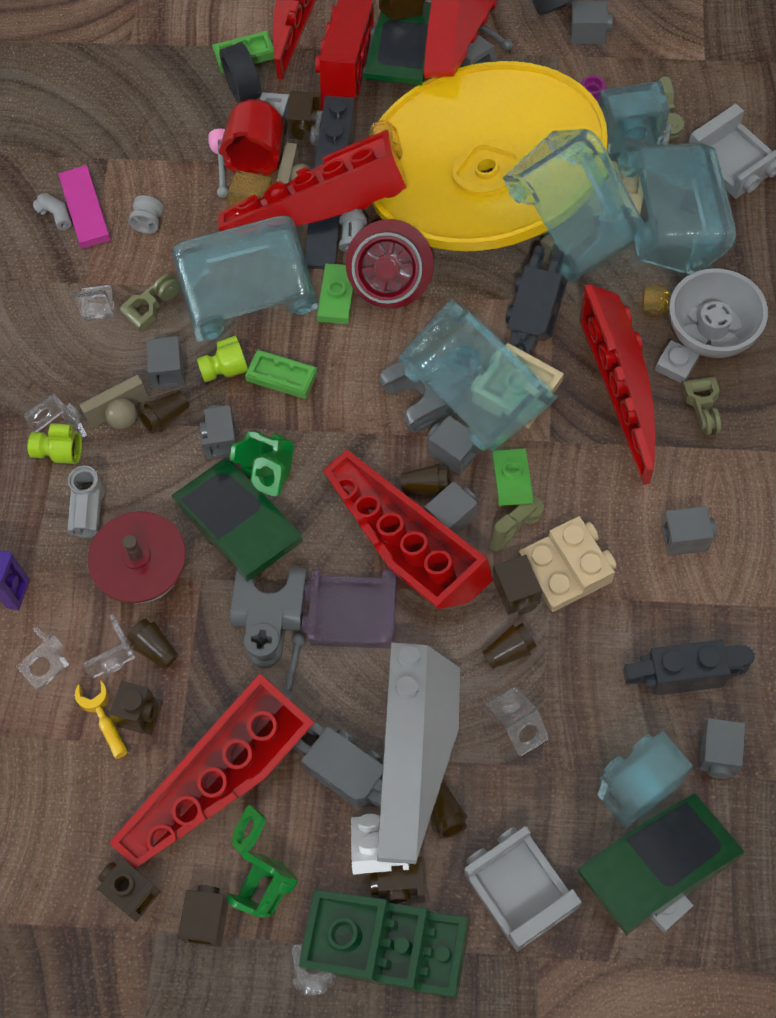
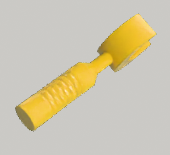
(105, 723)

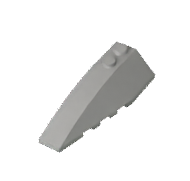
(417, 746)

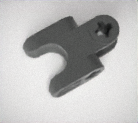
(424, 413)
(268, 615)

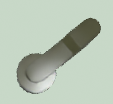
(673, 118)
(165, 287)
(708, 420)
(511, 523)

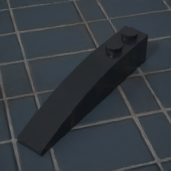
(335, 132)

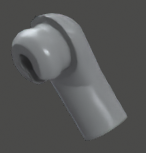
(58, 208)

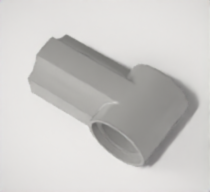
(85, 504)

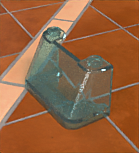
(577, 198)
(684, 202)
(243, 273)
(476, 376)

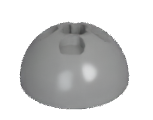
(717, 312)

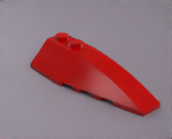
(622, 370)
(408, 537)
(217, 771)

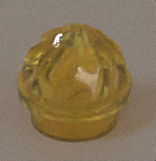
(656, 299)

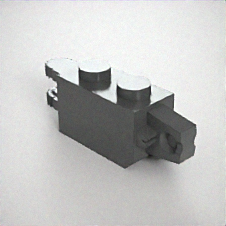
(343, 766)

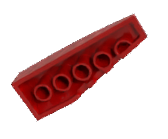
(288, 26)
(450, 31)
(344, 182)

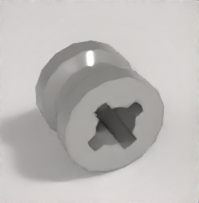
(145, 214)

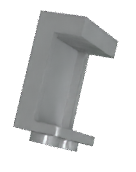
(740, 153)
(520, 887)

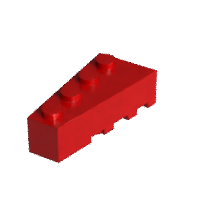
(345, 49)

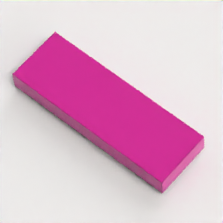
(84, 207)

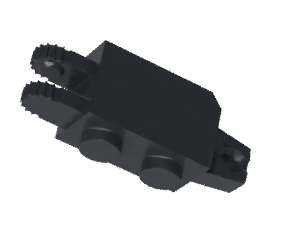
(536, 301)
(689, 667)

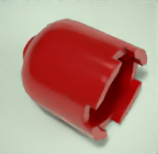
(252, 138)

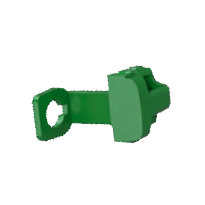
(270, 460)
(263, 866)

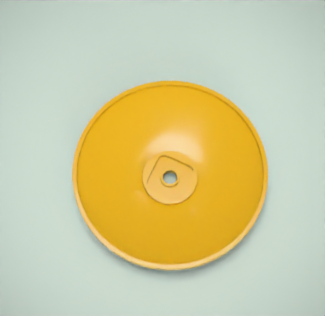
(475, 123)

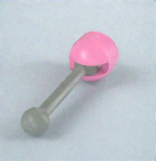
(214, 138)

